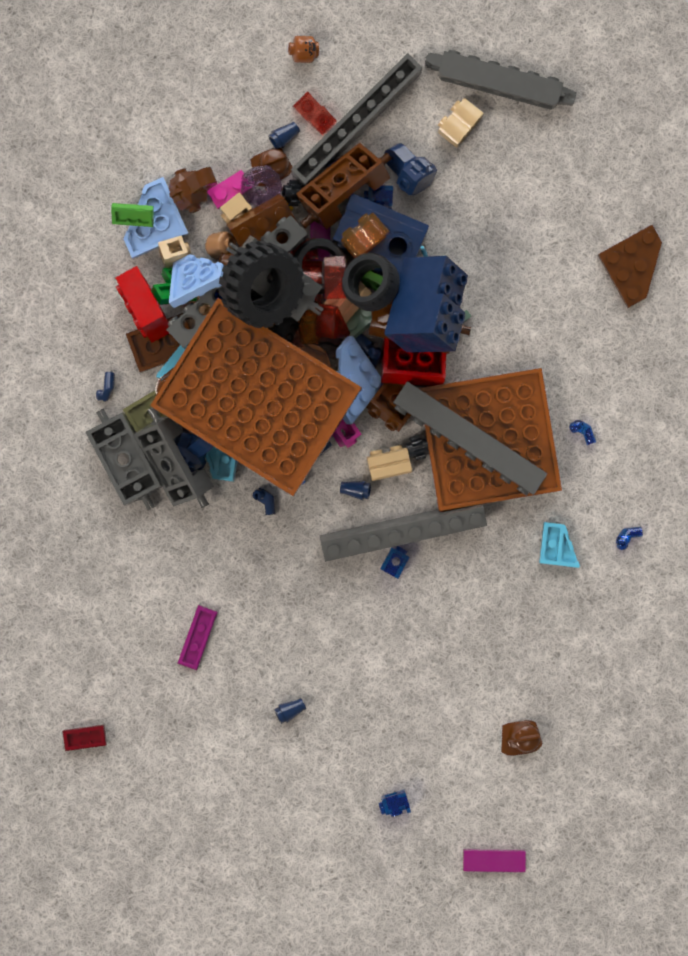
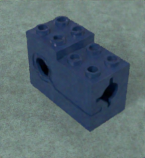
(404, 237)
(427, 305)

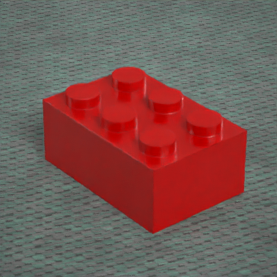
(142, 304)
(414, 367)

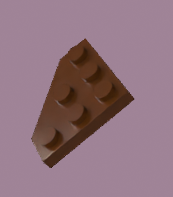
(633, 264)

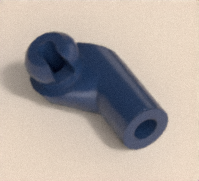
(265, 498)

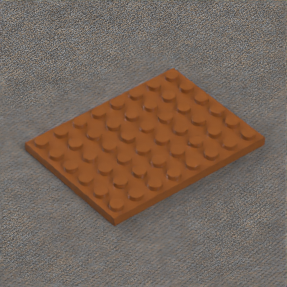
(256, 398)

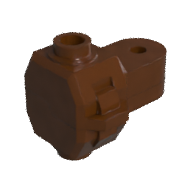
(191, 188)

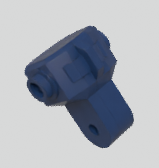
(413, 172)
(193, 450)

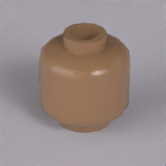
(218, 243)

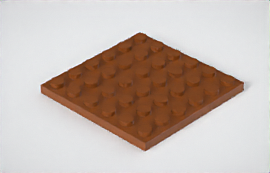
(509, 410)

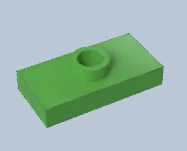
(132, 214)

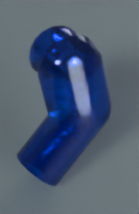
(585, 429)
(626, 535)

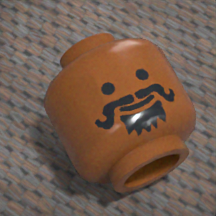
(303, 49)

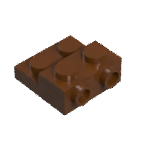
(382, 407)

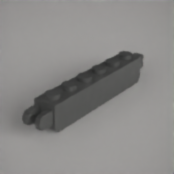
(500, 80)

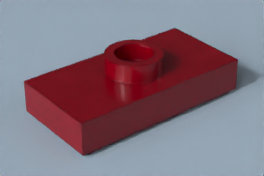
(84, 737)

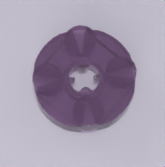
(263, 175)

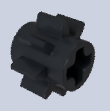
(289, 192)
(417, 447)

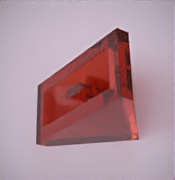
(331, 323)

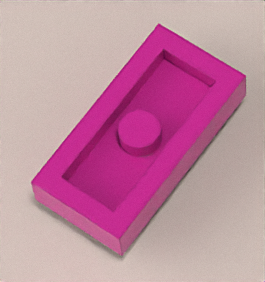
(226, 189)

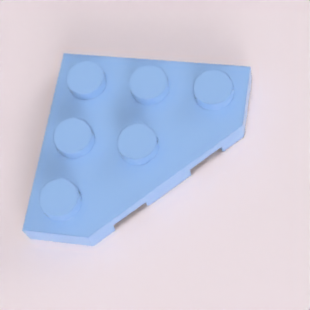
(166, 220)
(193, 278)
(358, 369)

